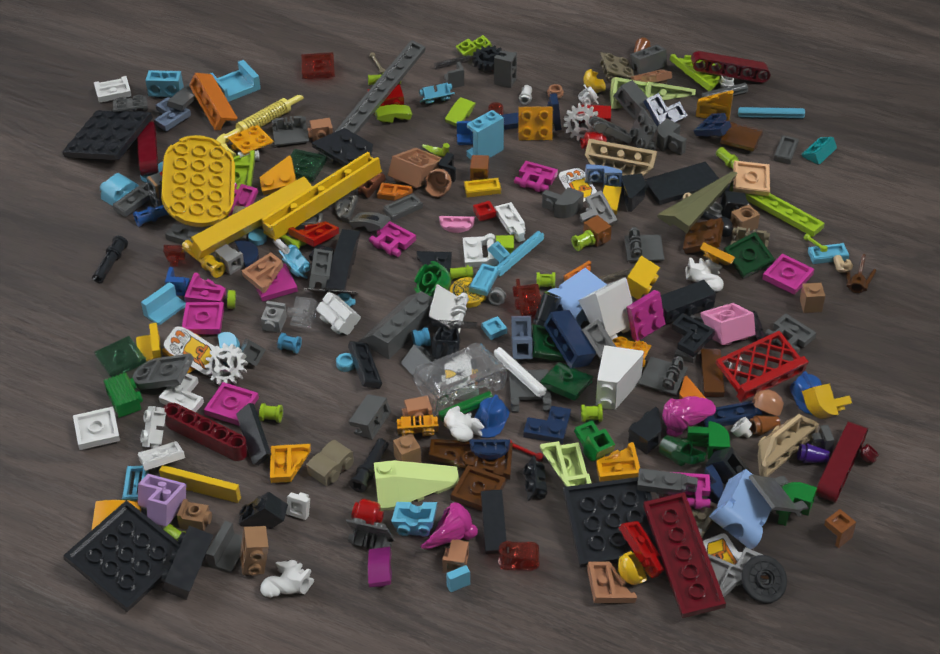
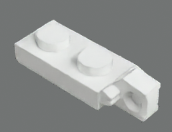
(511, 220)

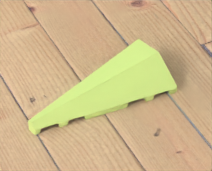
(649, 88)
(567, 462)

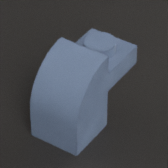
(521, 337)

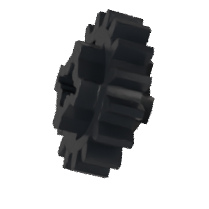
(484, 57)

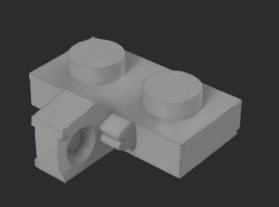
(598, 206)

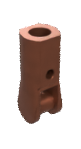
(371, 185)

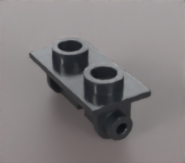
(534, 473)

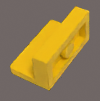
(150, 344)

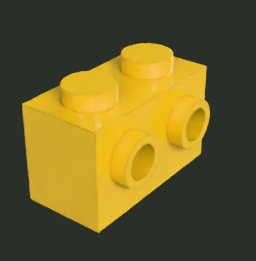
(641, 277)

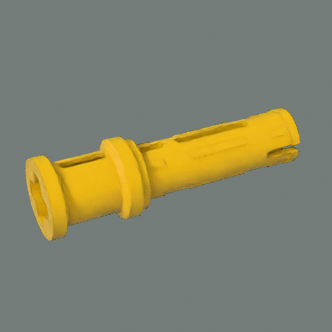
(208, 262)

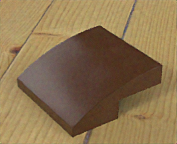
(742, 136)

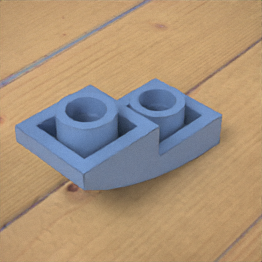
(598, 173)

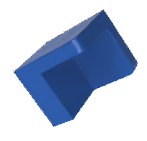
(464, 134)
(181, 283)

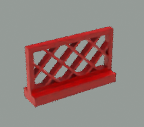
(773, 376)

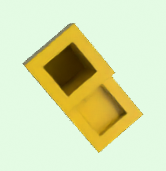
(822, 403)

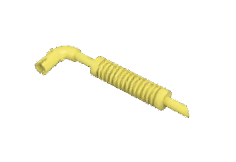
(261, 118)

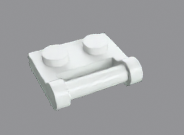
(112, 89)
(473, 250)

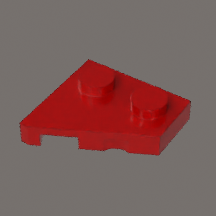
(315, 233)

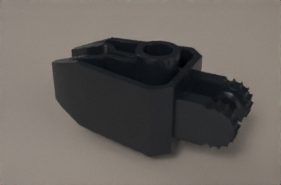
(445, 342)

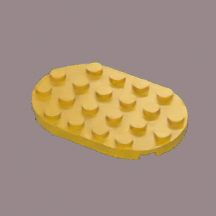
(198, 181)

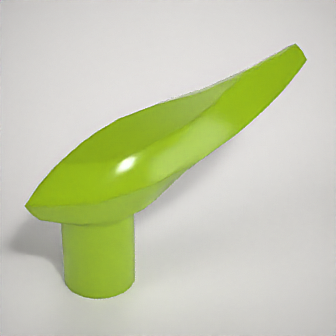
(438, 151)
(290, 241)

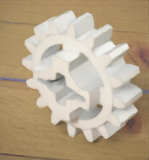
(575, 131)
(230, 355)

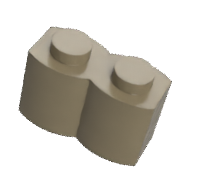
(330, 462)

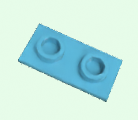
(442, 92)
(298, 266)

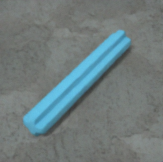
(771, 112)
(520, 252)

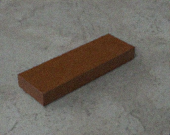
(711, 374)

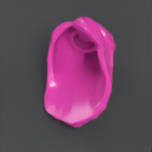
(686, 412)
(454, 525)

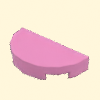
(456, 224)

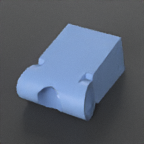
(574, 289)
(742, 510)

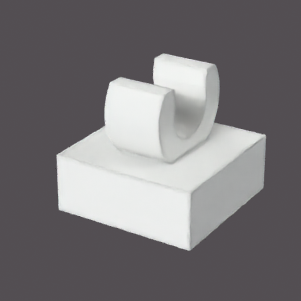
(298, 505)

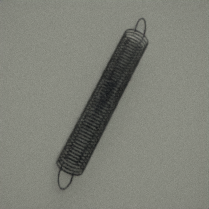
(449, 62)
(440, 323)

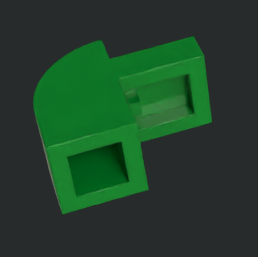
(713, 437)
(595, 442)
(797, 492)

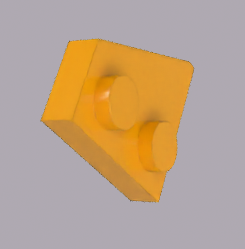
(278, 176)
(287, 461)

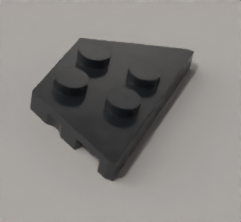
(343, 146)

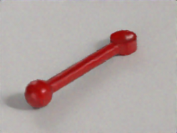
(538, 456)

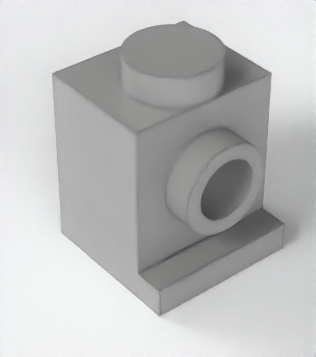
(231, 258)
(273, 316)

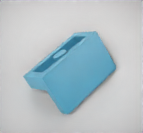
(162, 304)

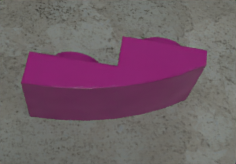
(379, 567)

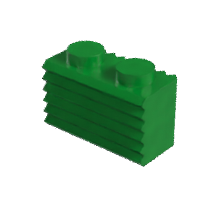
(123, 395)

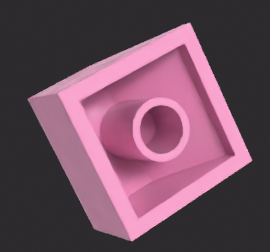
(730, 323)

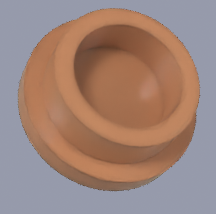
(555, 88)

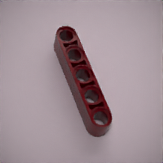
(736, 71)
(148, 150)
(205, 432)
(841, 462)

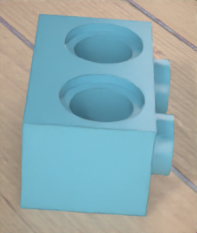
(163, 83)

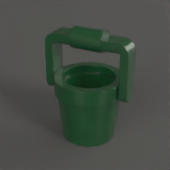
(680, 451)

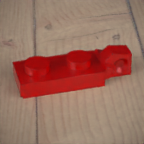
(642, 547)

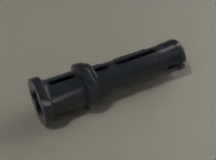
(113, 253)
(366, 470)

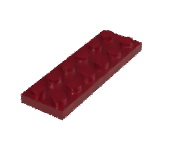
(684, 555)

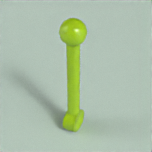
(822, 248)

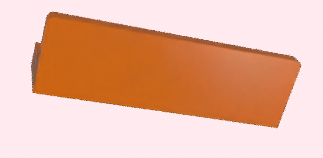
(212, 100)

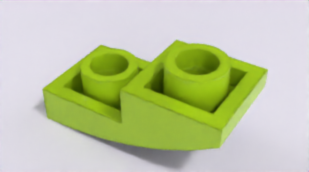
(468, 47)
(460, 111)
(388, 112)

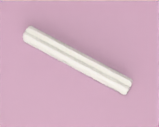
(523, 375)

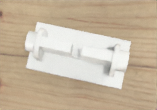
(588, 96)
(153, 419)

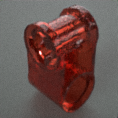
(521, 556)

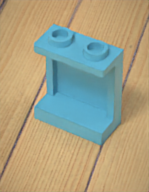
(239, 82)
(487, 134)

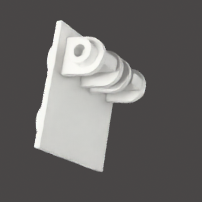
(448, 307)

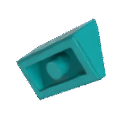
(820, 150)

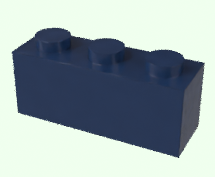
(569, 339)

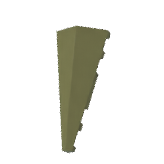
(689, 210)

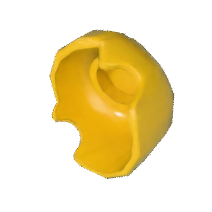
(592, 81)
(631, 569)

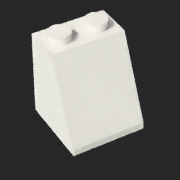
(609, 307)
(618, 375)

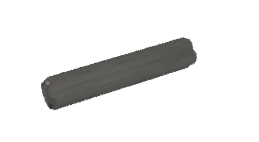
(738, 89)

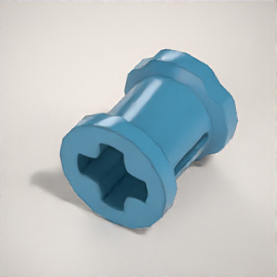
(284, 343)

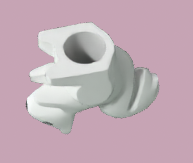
(705, 271)
(462, 426)
(291, 581)

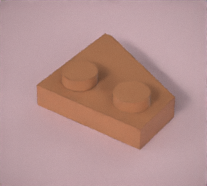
(658, 76)
(263, 271)
(607, 584)

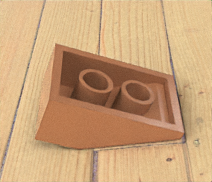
(413, 166)

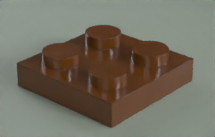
(707, 232)
(472, 483)

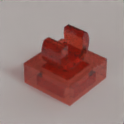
(174, 253)

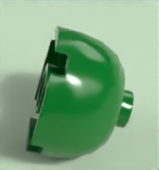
(430, 276)

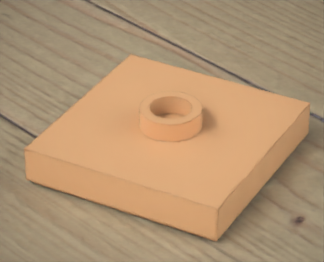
(751, 178)

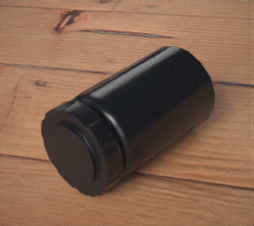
(548, 304)

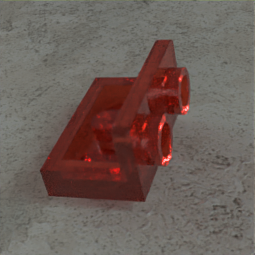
(527, 298)

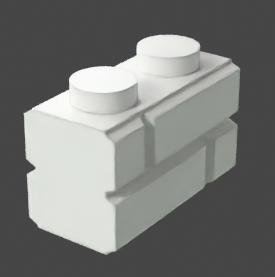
(338, 314)

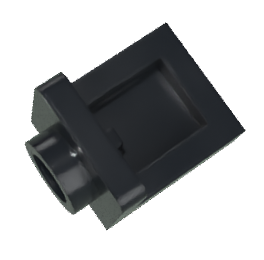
(447, 164)

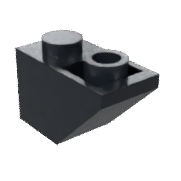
(646, 432)
(263, 511)

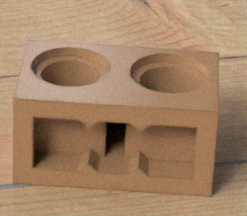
(254, 550)

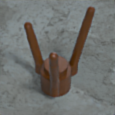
(858, 282)

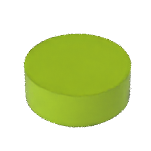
(231, 300)

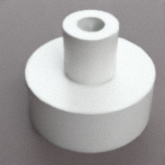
(742, 427)

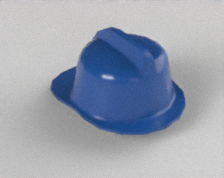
(802, 383)
(493, 416)

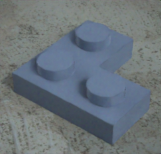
(170, 116)

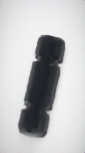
(759, 333)

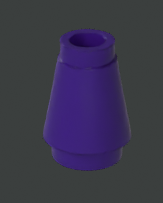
(811, 454)

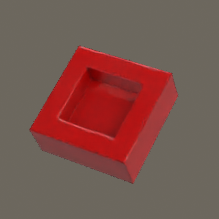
(484, 210)

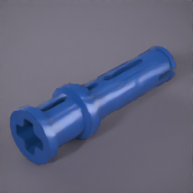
(149, 214)

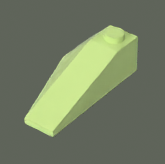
(411, 481)

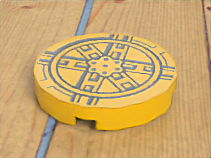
(462, 286)

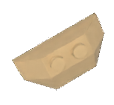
(622, 157)
(784, 443)

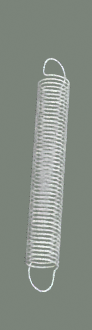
(281, 246)

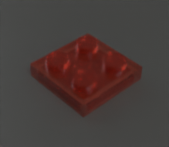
(318, 65)

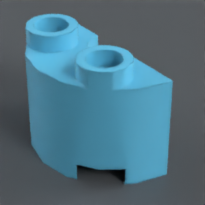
(116, 188)
(414, 519)

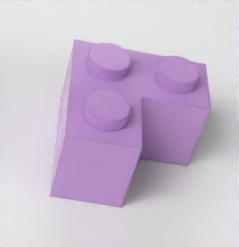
(161, 498)

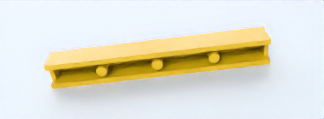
(320, 196)
(244, 220)

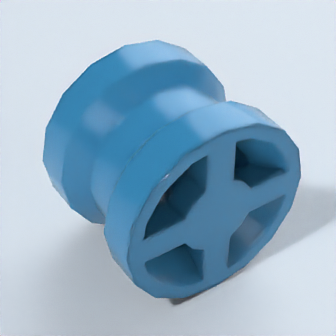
(421, 337)

